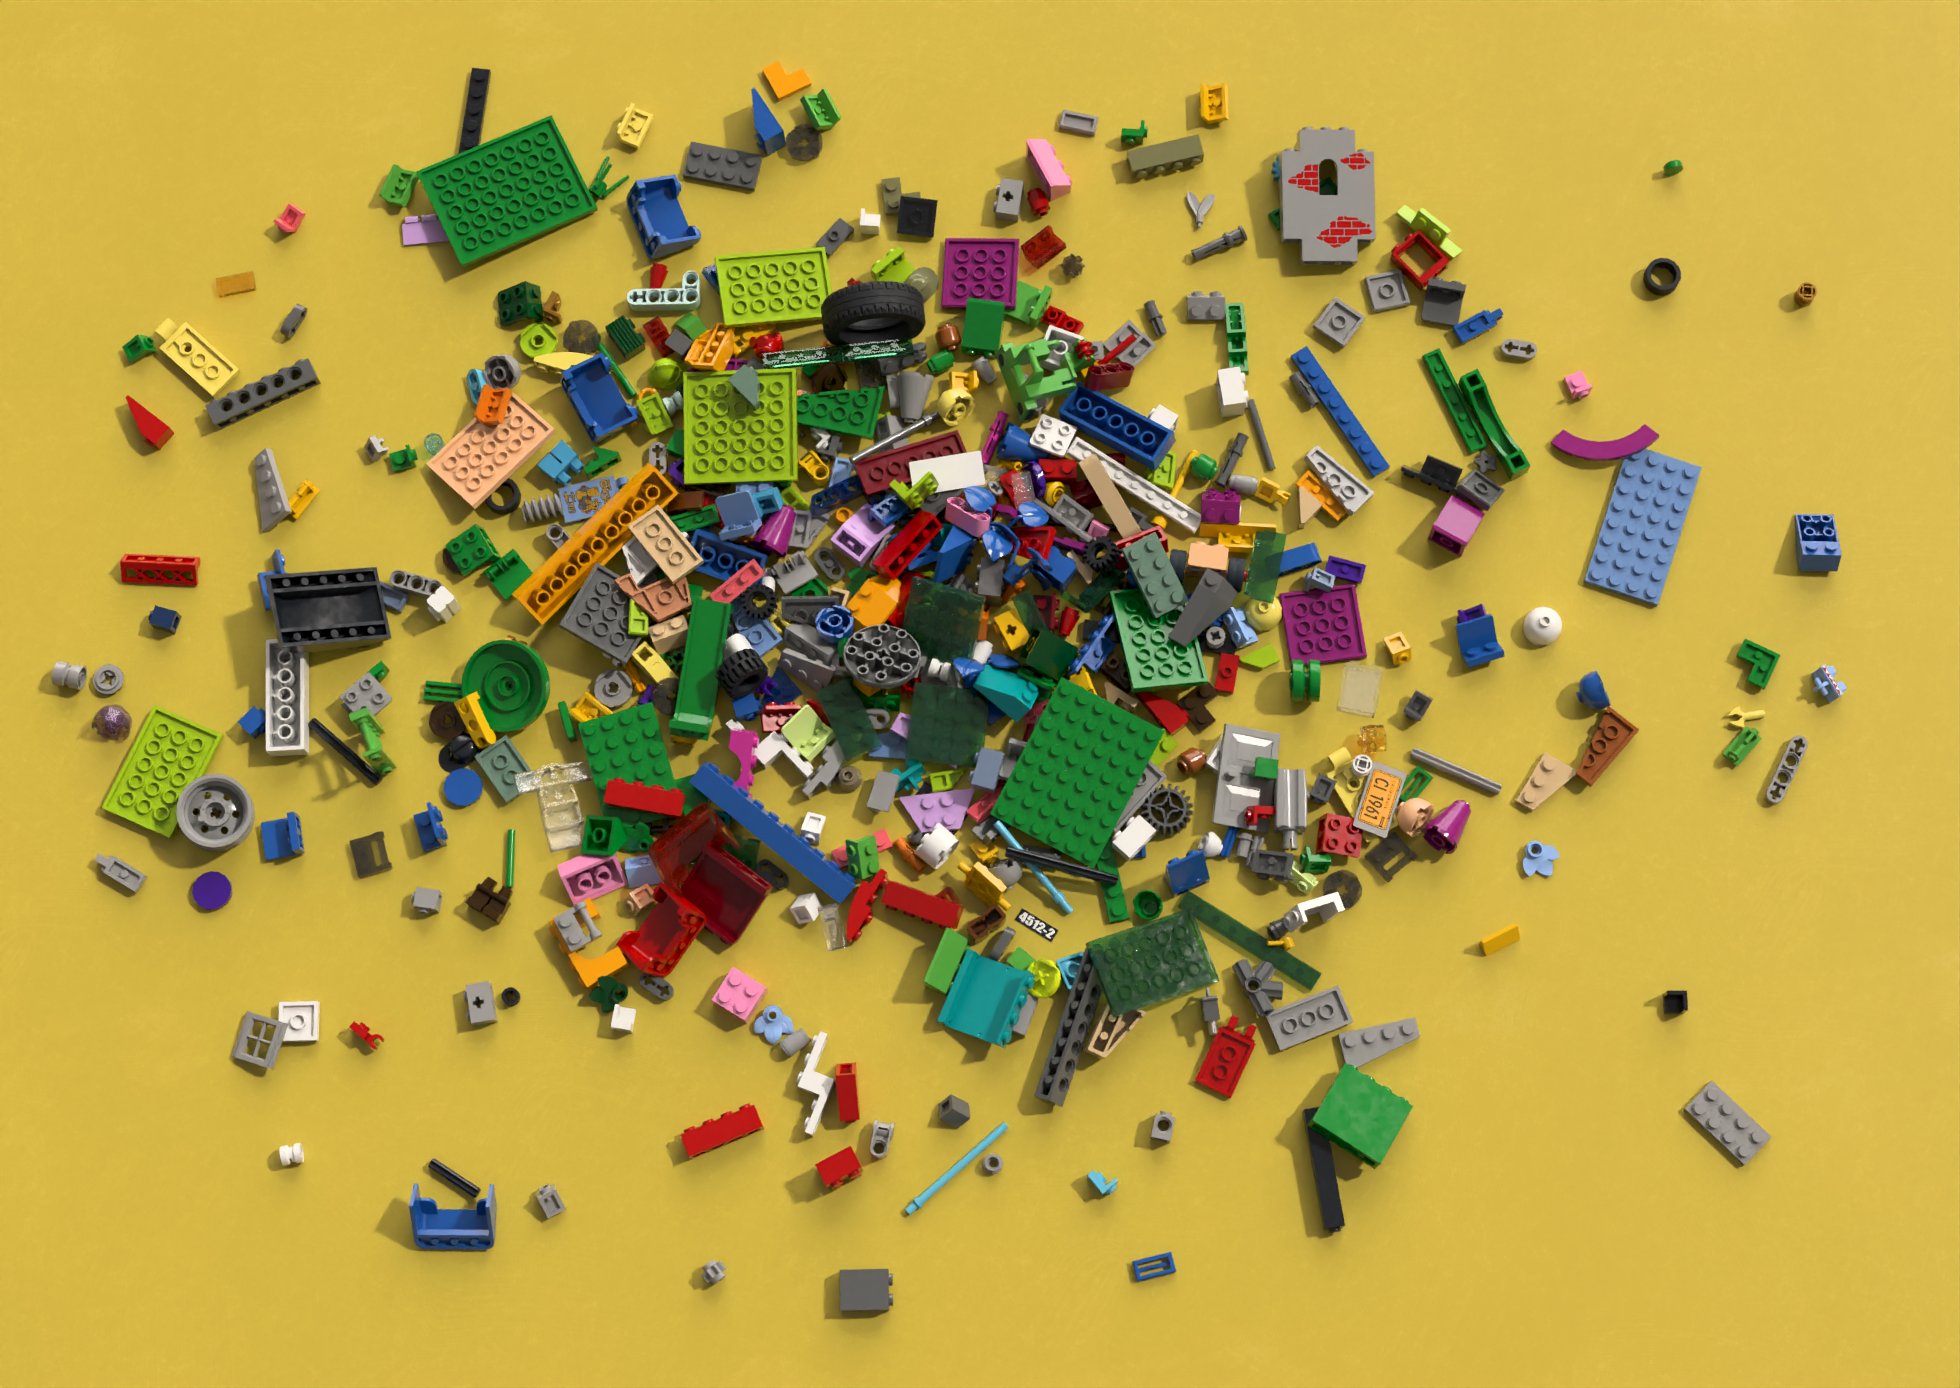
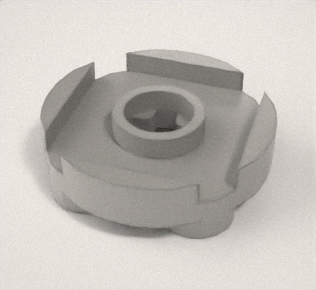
(614, 678)

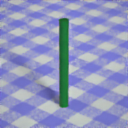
(619, 374)

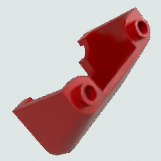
(664, 933)

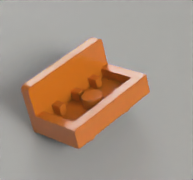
(492, 405)

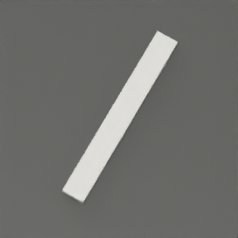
(1139, 487)

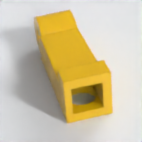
(475, 721)

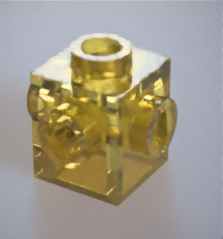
(1372, 738)

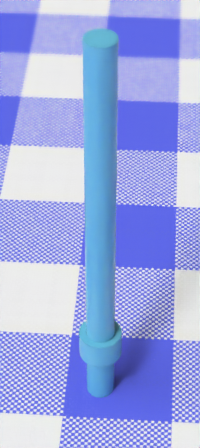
(1057, 896)

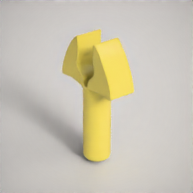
(1744, 716)

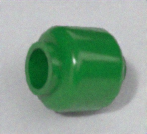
(1203, 467)

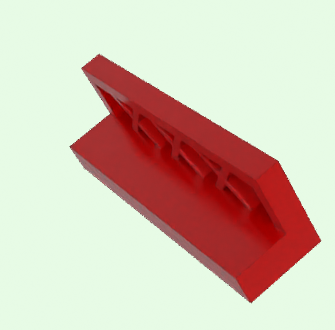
(162, 563)

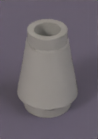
(984, 370)

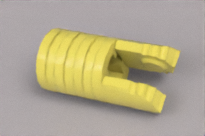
(776, 617)

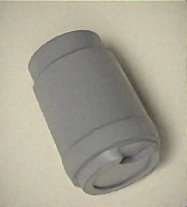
(1243, 484)
(794, 1042)

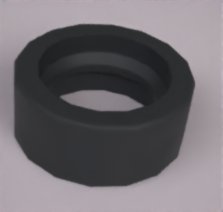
(1662, 263)
(510, 507)

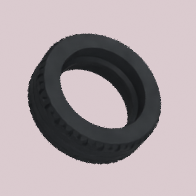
(873, 313)

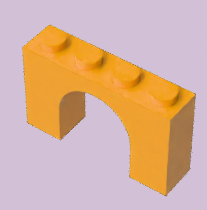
(590, 969)

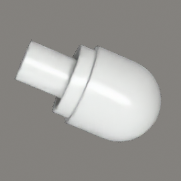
(768, 580)

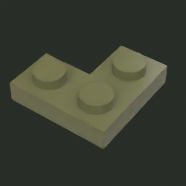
(892, 195)

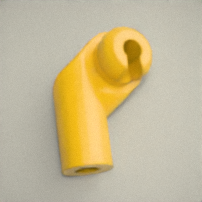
(1010, 465)

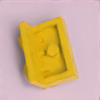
(1214, 103)
(588, 709)

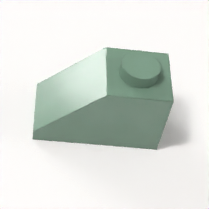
(747, 384)

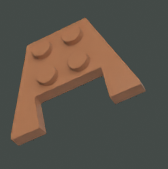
(659, 599)

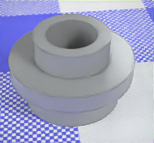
(995, 1157)

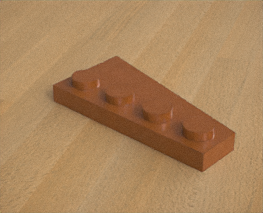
(1609, 740)

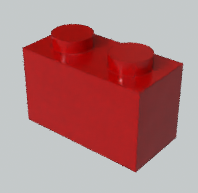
(1059, 470)

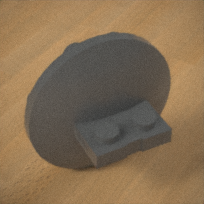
(882, 656)

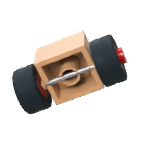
(1211, 557)

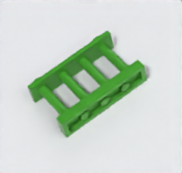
(371, 730)

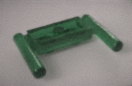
(1096, 590)

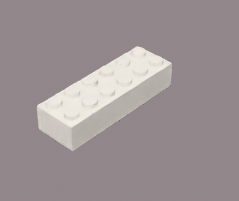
(286, 701)

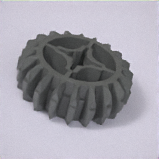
(1164, 826)

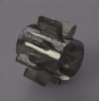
(1072, 265)

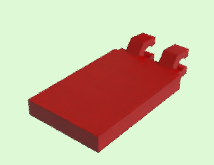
(1227, 1058)

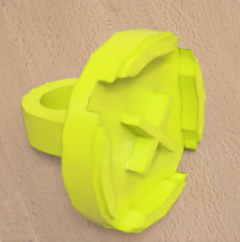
(1046, 978)

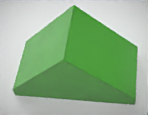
(691, 326)

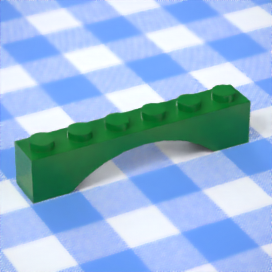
(1506, 449)

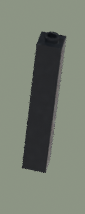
(1324, 1176)

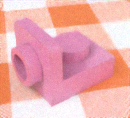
(1577, 385)

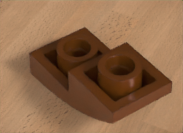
(686, 502)

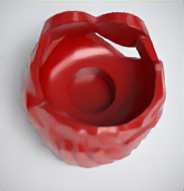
(766, 344)

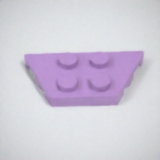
(942, 807)

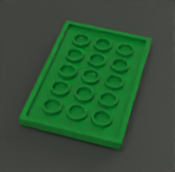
(1149, 654)
(627, 748)

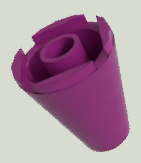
(776, 532)
(1447, 827)

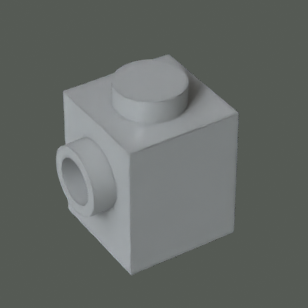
(427, 900)

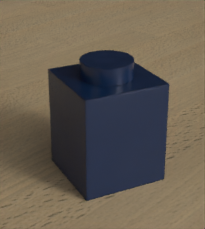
(164, 619)

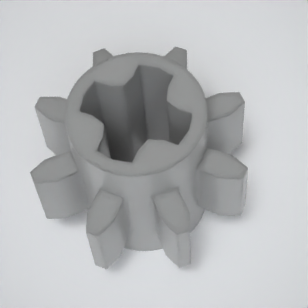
(714, 1272)

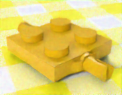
(984, 885)

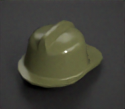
(924, 281)

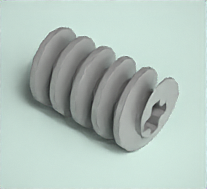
(542, 508)

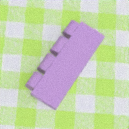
(423, 232)

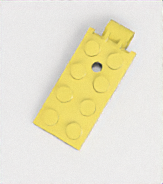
(202, 363)
(1350, 797)

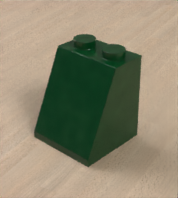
(1048, 653)

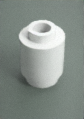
(982, 651)

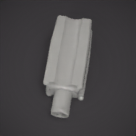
(1290, 806)

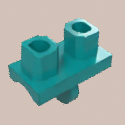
(911, 776)

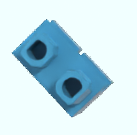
(560, 463)

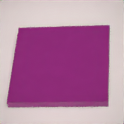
(980, 271)
(1323, 625)

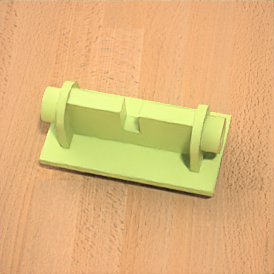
(1304, 882)

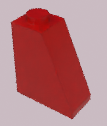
(847, 1092)

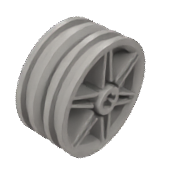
(193, 797)

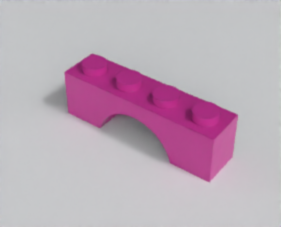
(743, 745)

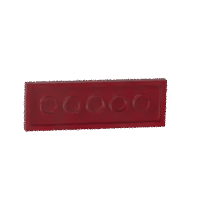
(881, 469)

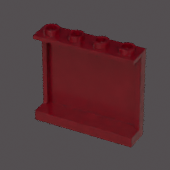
(725, 892)

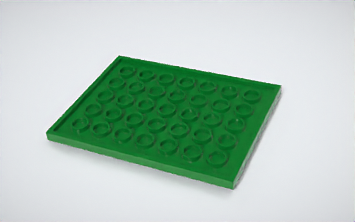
(506, 191)
(1077, 772)

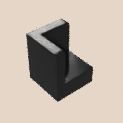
(1675, 1002)

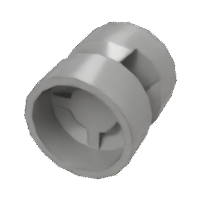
(65, 674)

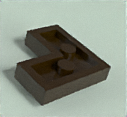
(1195, 703)

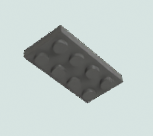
(722, 166)

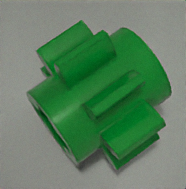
(676, 656)

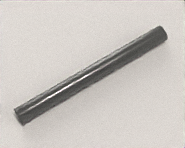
(1261, 435)

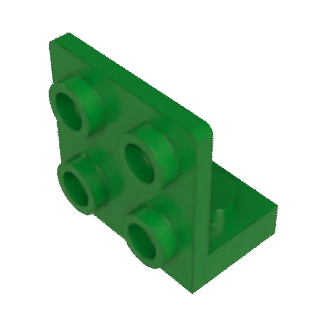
(472, 549)

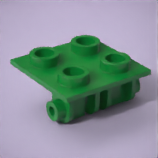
(508, 573)

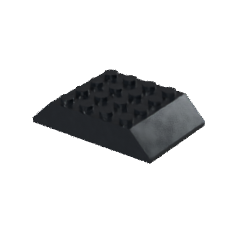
(328, 610)

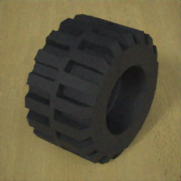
(742, 673)

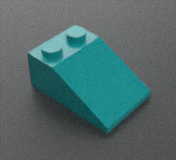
(1007, 691)

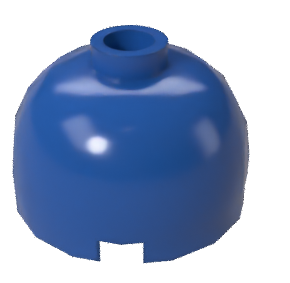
(834, 624)
(1593, 692)

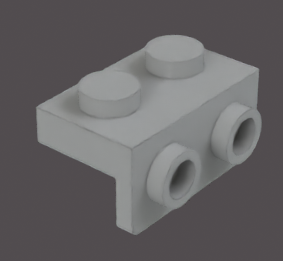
(1205, 305)

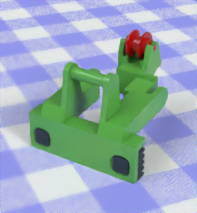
(1027, 392)

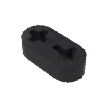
(775, 871)

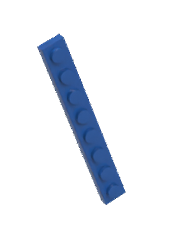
(1340, 412)

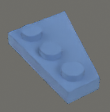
(892, 747)

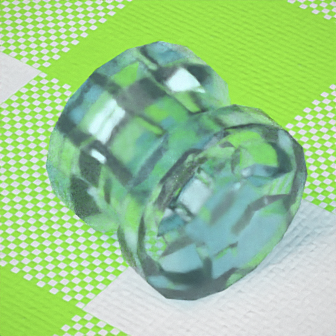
(432, 440)

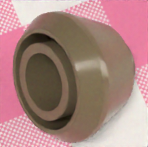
(847, 782)

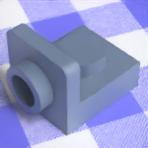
(1319, 579)

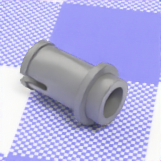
(1244, 845)

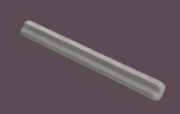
(1456, 771)

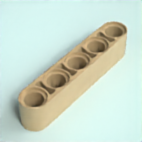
(1109, 496)

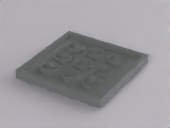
(601, 615)

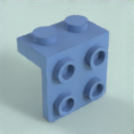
(738, 515)

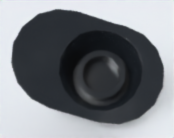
(458, 753)

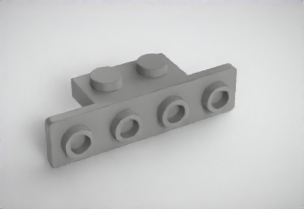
(1070, 514)

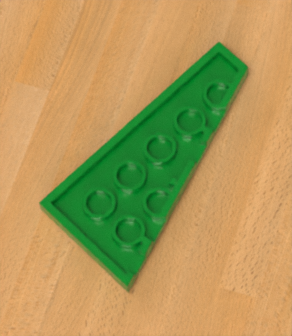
(842, 411)

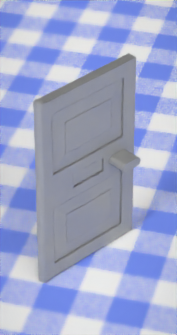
(1233, 786)

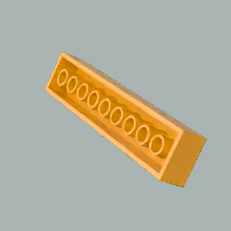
(594, 542)

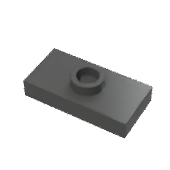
(835, 236)

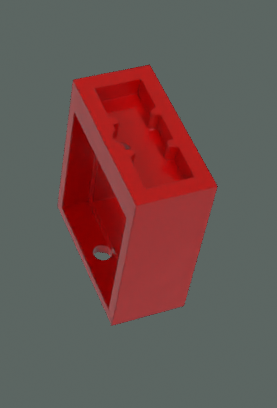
(1419, 238)

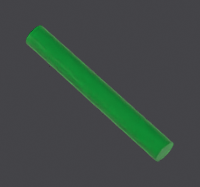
(510, 858)

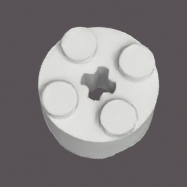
(937, 846)

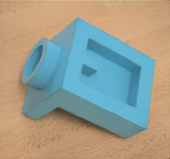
(1099, 1182)

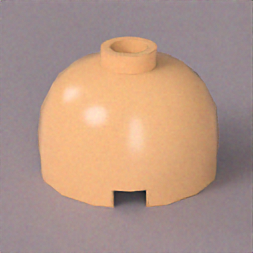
(1413, 815)

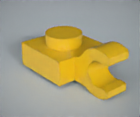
(1269, 491)

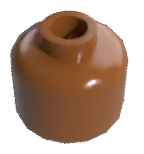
(948, 337)
(1191, 761)

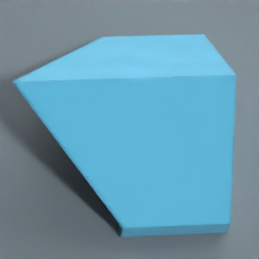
(1068, 968)

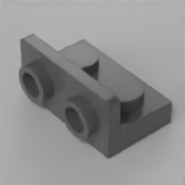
(1273, 865)

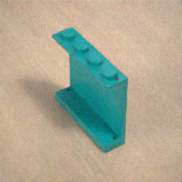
(986, 999)

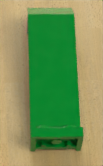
(698, 676)

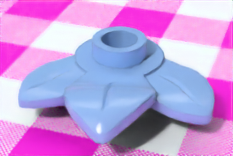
(1541, 861)
(773, 1027)

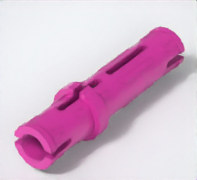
(1001, 421)

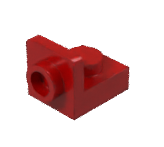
(1257, 812)

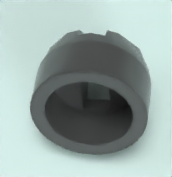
(915, 837)

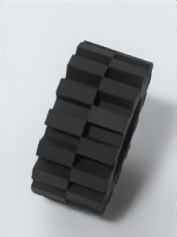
(1110, 558)
(770, 601)

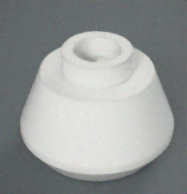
(1210, 844)

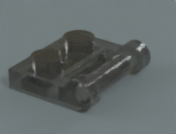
(1386, 852)
(365, 858)

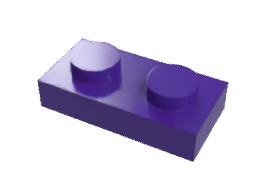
(1345, 569)

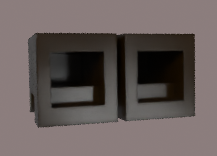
(1116, 670)
(488, 902)

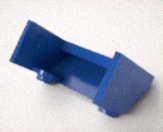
(453, 1227)

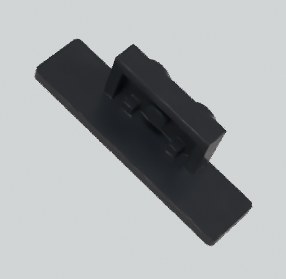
(1439, 473)

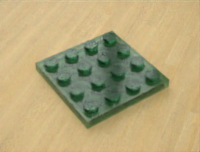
(943, 620)
(946, 725)

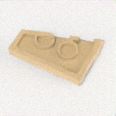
(1545, 780)

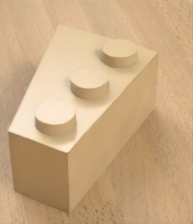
(1110, 1031)

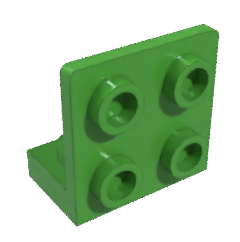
(1030, 303)

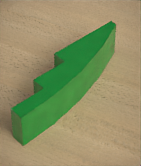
(1236, 336)

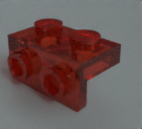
(1042, 247)

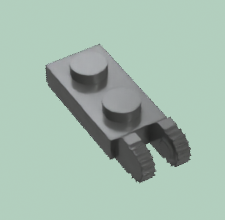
(890, 365)

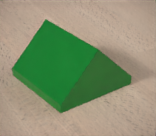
(602, 835)

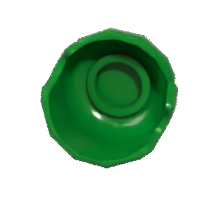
(1148, 905)

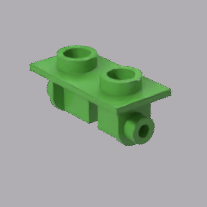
(1742, 745)

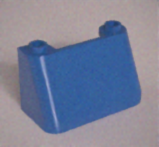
(660, 216)
(597, 398)

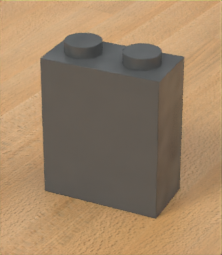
(865, 1290)

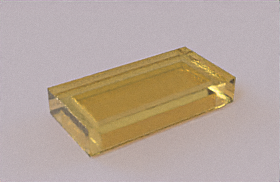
(236, 284)

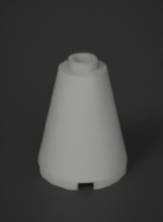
(913, 394)

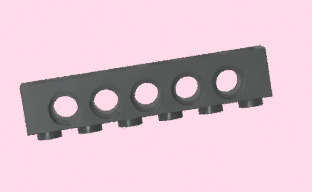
(273, 395)

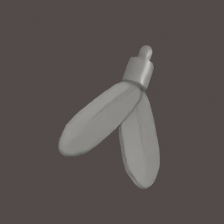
(1200, 210)

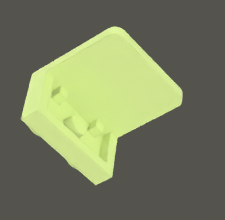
(807, 733)

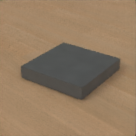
(1480, 489)

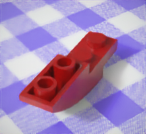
(859, 911)

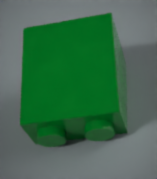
(983, 327)

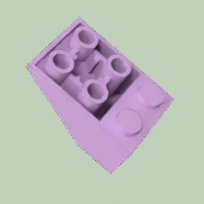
(859, 537)

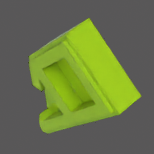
(794, 499)
(637, 620)
(1261, 658)
(945, 780)

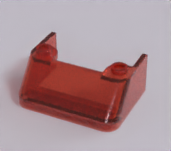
(685, 842)

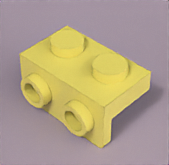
(634, 126)

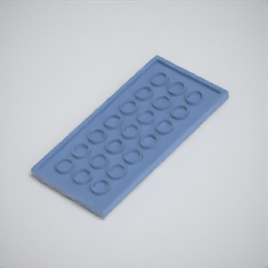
(1642, 525)

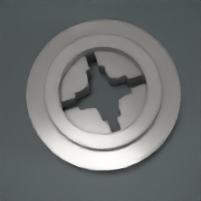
(100, 678)

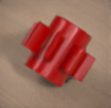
(908, 690)

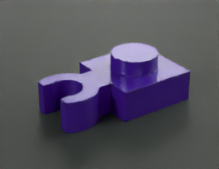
(766, 686)

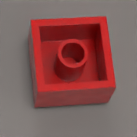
(839, 1168)

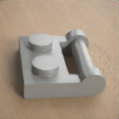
(571, 929)

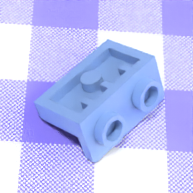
(1240, 630)

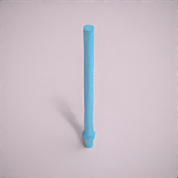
(917, 1202)

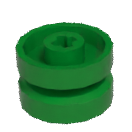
(1301, 680)

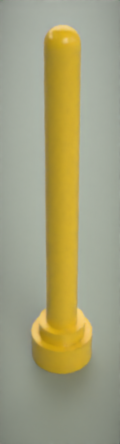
(1161, 519)

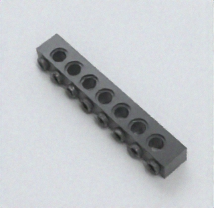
(1070, 1034)

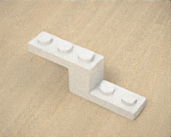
(773, 747)
(815, 1083)

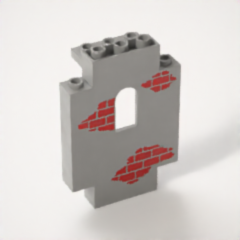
(1327, 224)

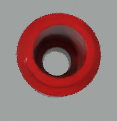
(1038, 202)

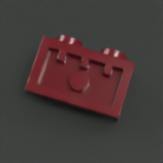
(1047, 607)

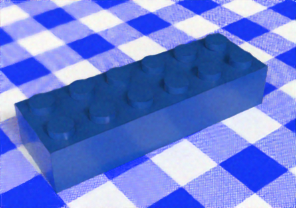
(1117, 426)

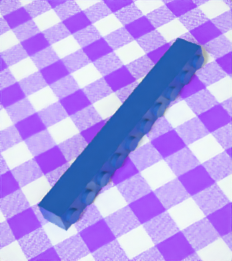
(772, 832)

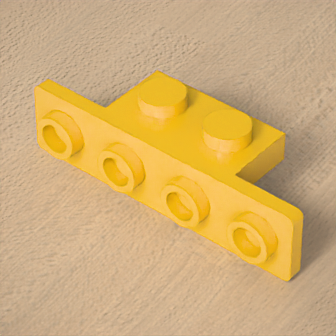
(1234, 536)

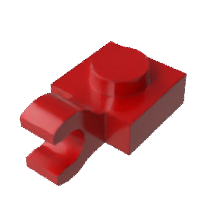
(363, 1031)

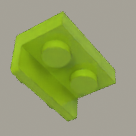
(1164, 475)

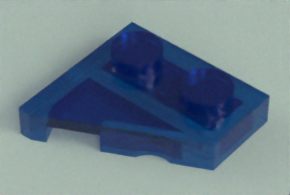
(785, 692)

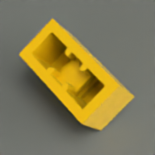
(1012, 621)

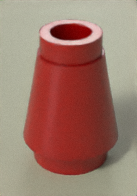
(657, 275)
(1068, 620)

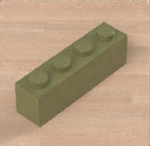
(1165, 156)

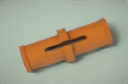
(909, 855)

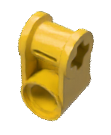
(813, 466)

